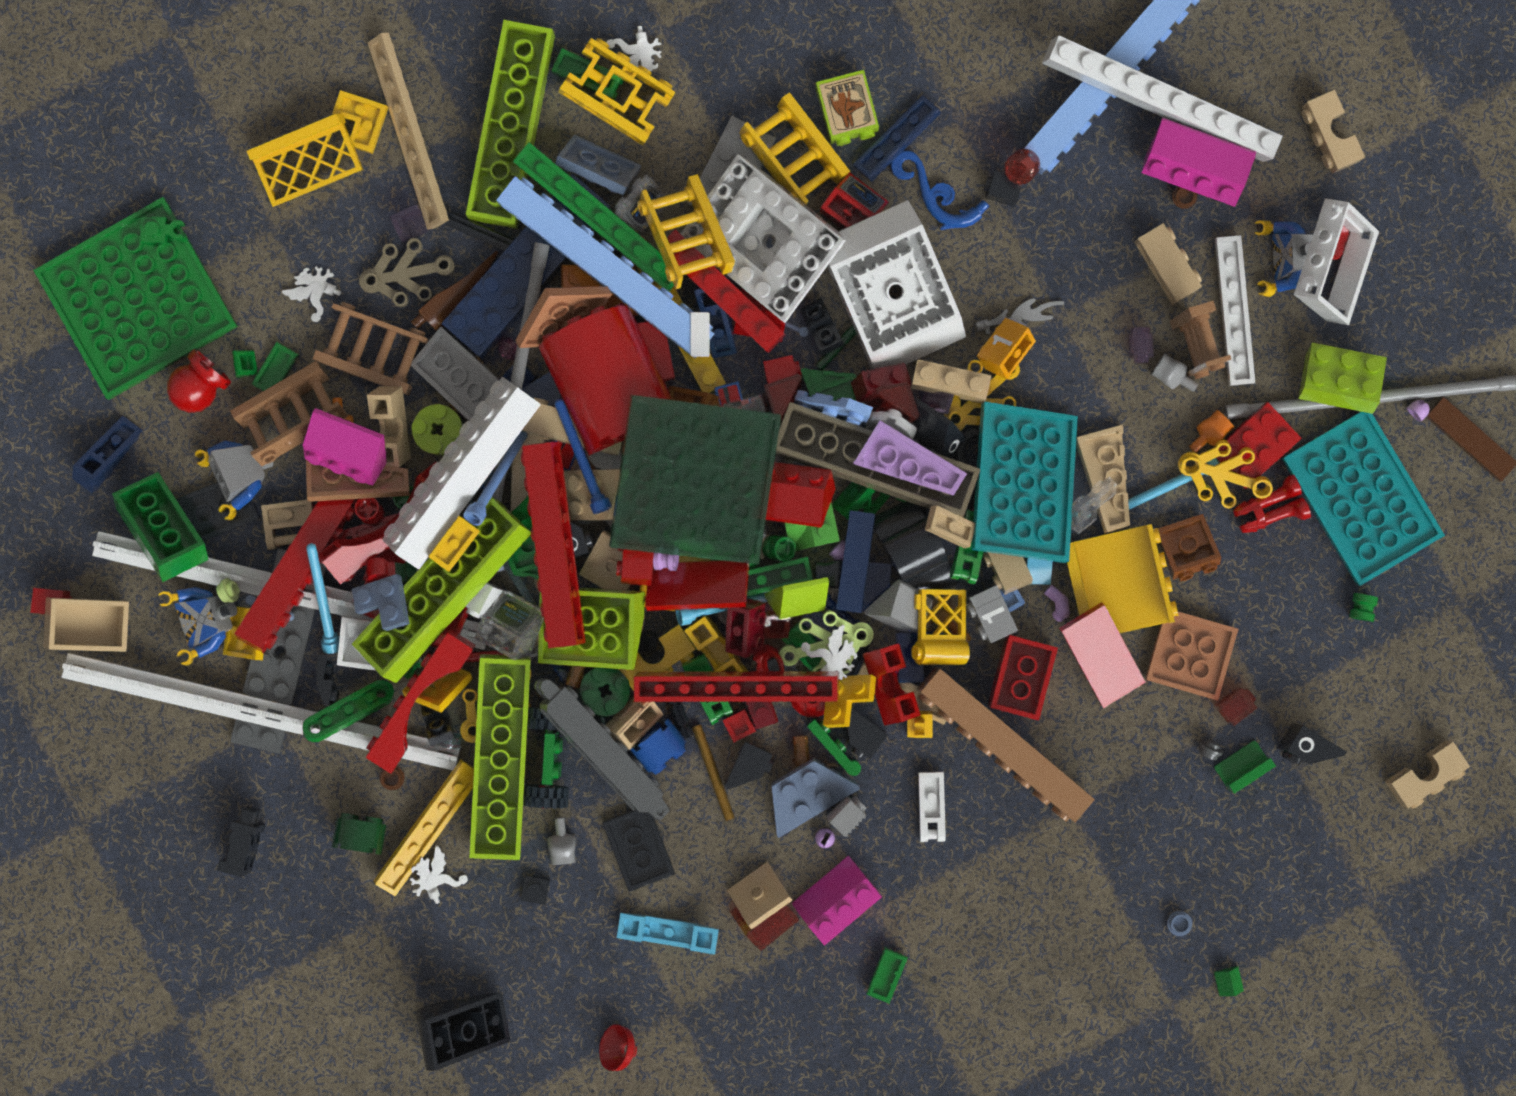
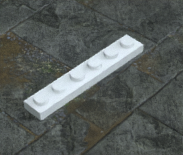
(1234, 310)

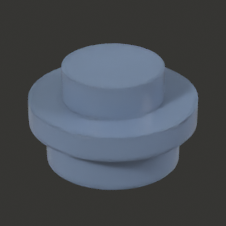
(1179, 923)

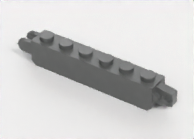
(600, 750)

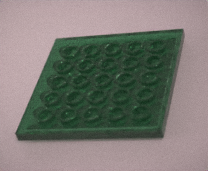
(694, 479)

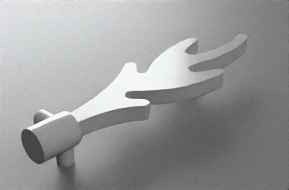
(1021, 312)

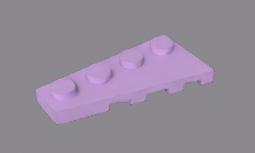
(903, 458)

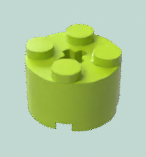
(424, 428)

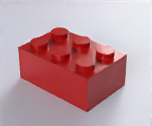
(1022, 677)

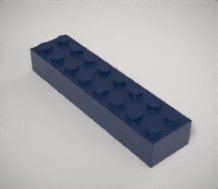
(502, 291)

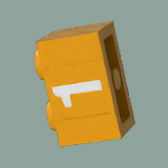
(1006, 348)

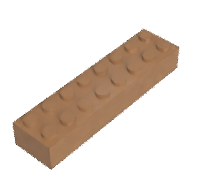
(1011, 750)

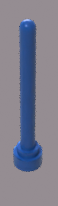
(599, 502)

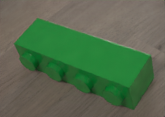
(778, 575)

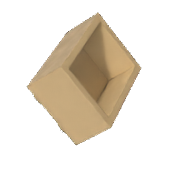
(86, 624)

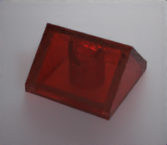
(781, 393)
(894, 397)
(769, 929)

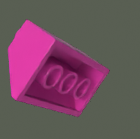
(1198, 162)

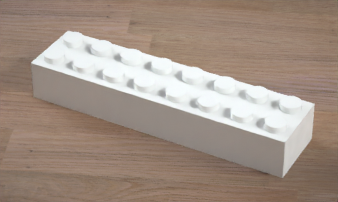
(460, 472)

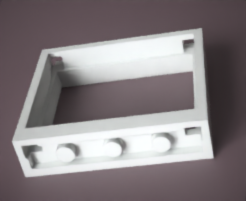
(1352, 266)

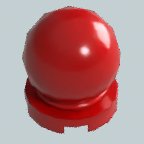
(196, 384)

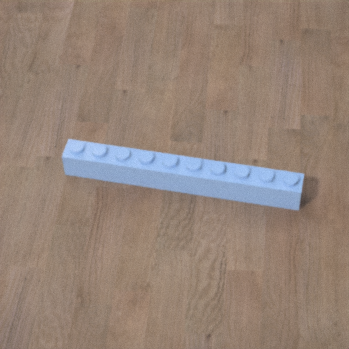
(1088, 100)
(599, 261)

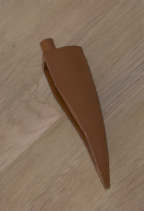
(445, 302)

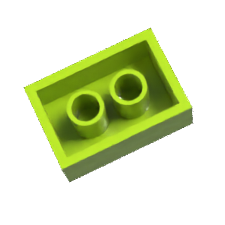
(1342, 378)

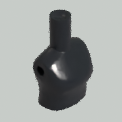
(831, 570)

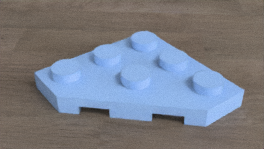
(842, 409)

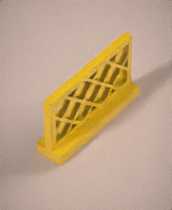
(296, 139)

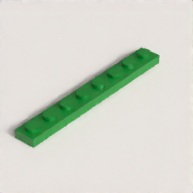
(593, 213)

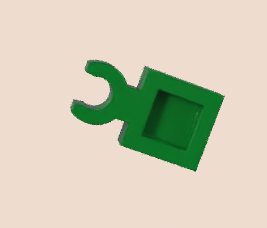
(157, 230)

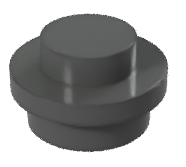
(1210, 749)

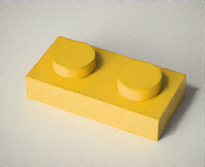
(454, 543)

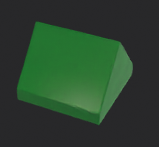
(244, 363)
(1228, 981)

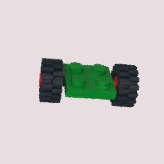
(546, 794)

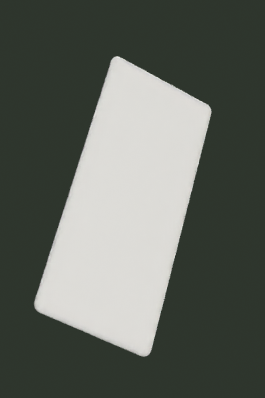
(700, 334)

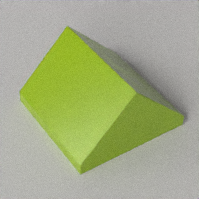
(799, 598)

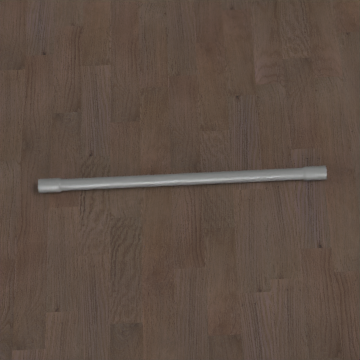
(538, 265)
(1502, 383)

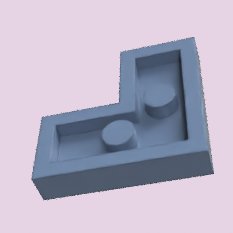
(386, 596)

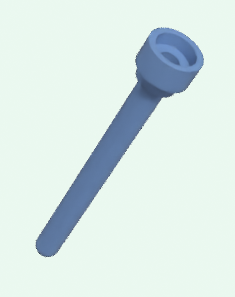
(476, 512)

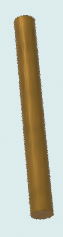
(713, 772)

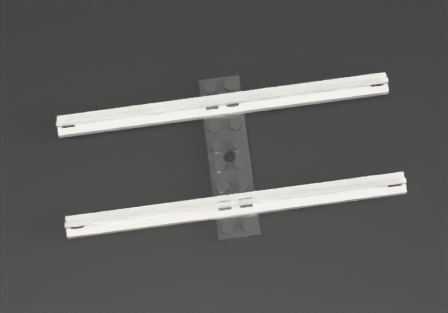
(265, 706)

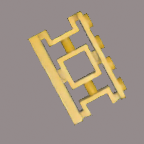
(606, 109)

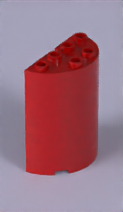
(596, 370)

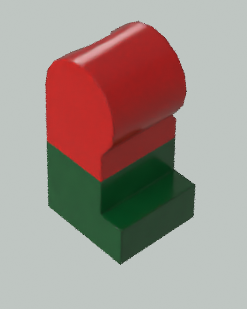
(380, 568)

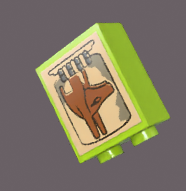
(847, 108)

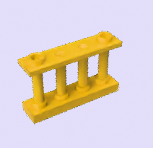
(803, 130)
(703, 214)

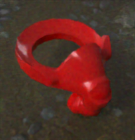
(761, 658)

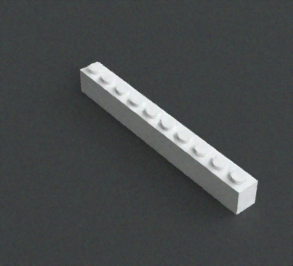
(1159, 97)

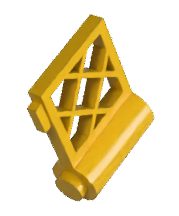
(937, 648)

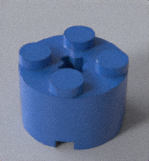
(659, 746)

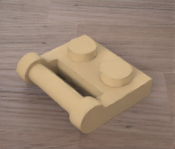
(284, 516)

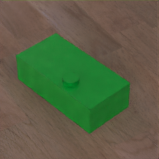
(160, 526)

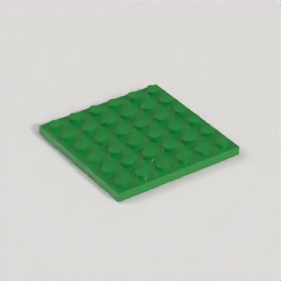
(134, 301)

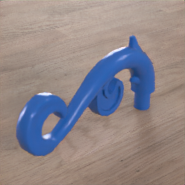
(929, 196)

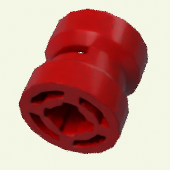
(368, 506)

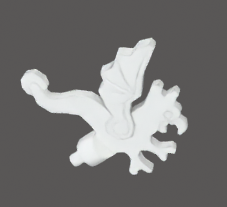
(639, 51)
(315, 288)
(834, 658)
(430, 880)

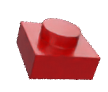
(739, 725)

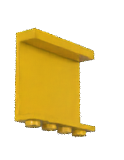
(1125, 576)

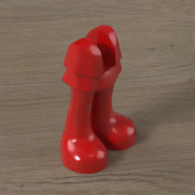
(1297, 507)

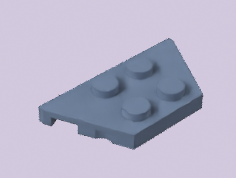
(807, 793)

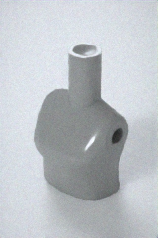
(1172, 373)
(561, 845)

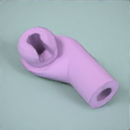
(1061, 601)

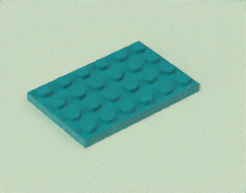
(1024, 482)
(1363, 497)

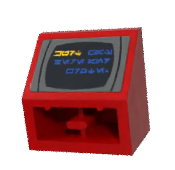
(852, 202)

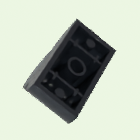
(912, 550)
(461, 1029)

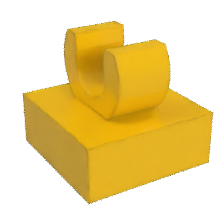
(921, 726)

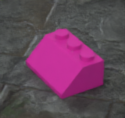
(344, 447)
(836, 900)

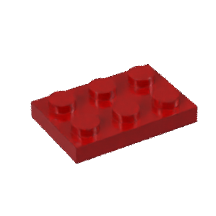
(1266, 435)

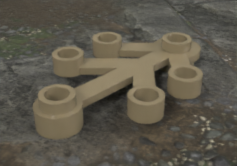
(402, 273)

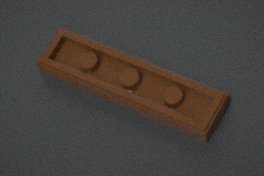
(1471, 439)

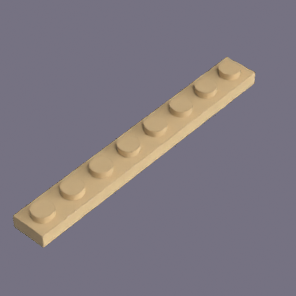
(408, 131)

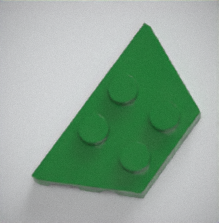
(829, 383)
(522, 560)

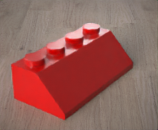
(800, 494)

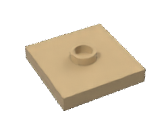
(602, 565)
(759, 895)

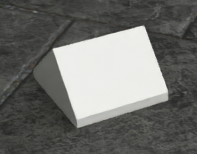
(349, 631)

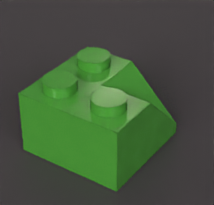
(810, 536)

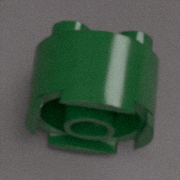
(615, 686)
(358, 834)

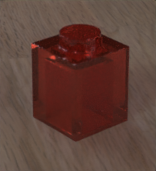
(774, 626)
(1236, 705)

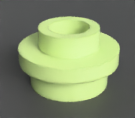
(228, 590)

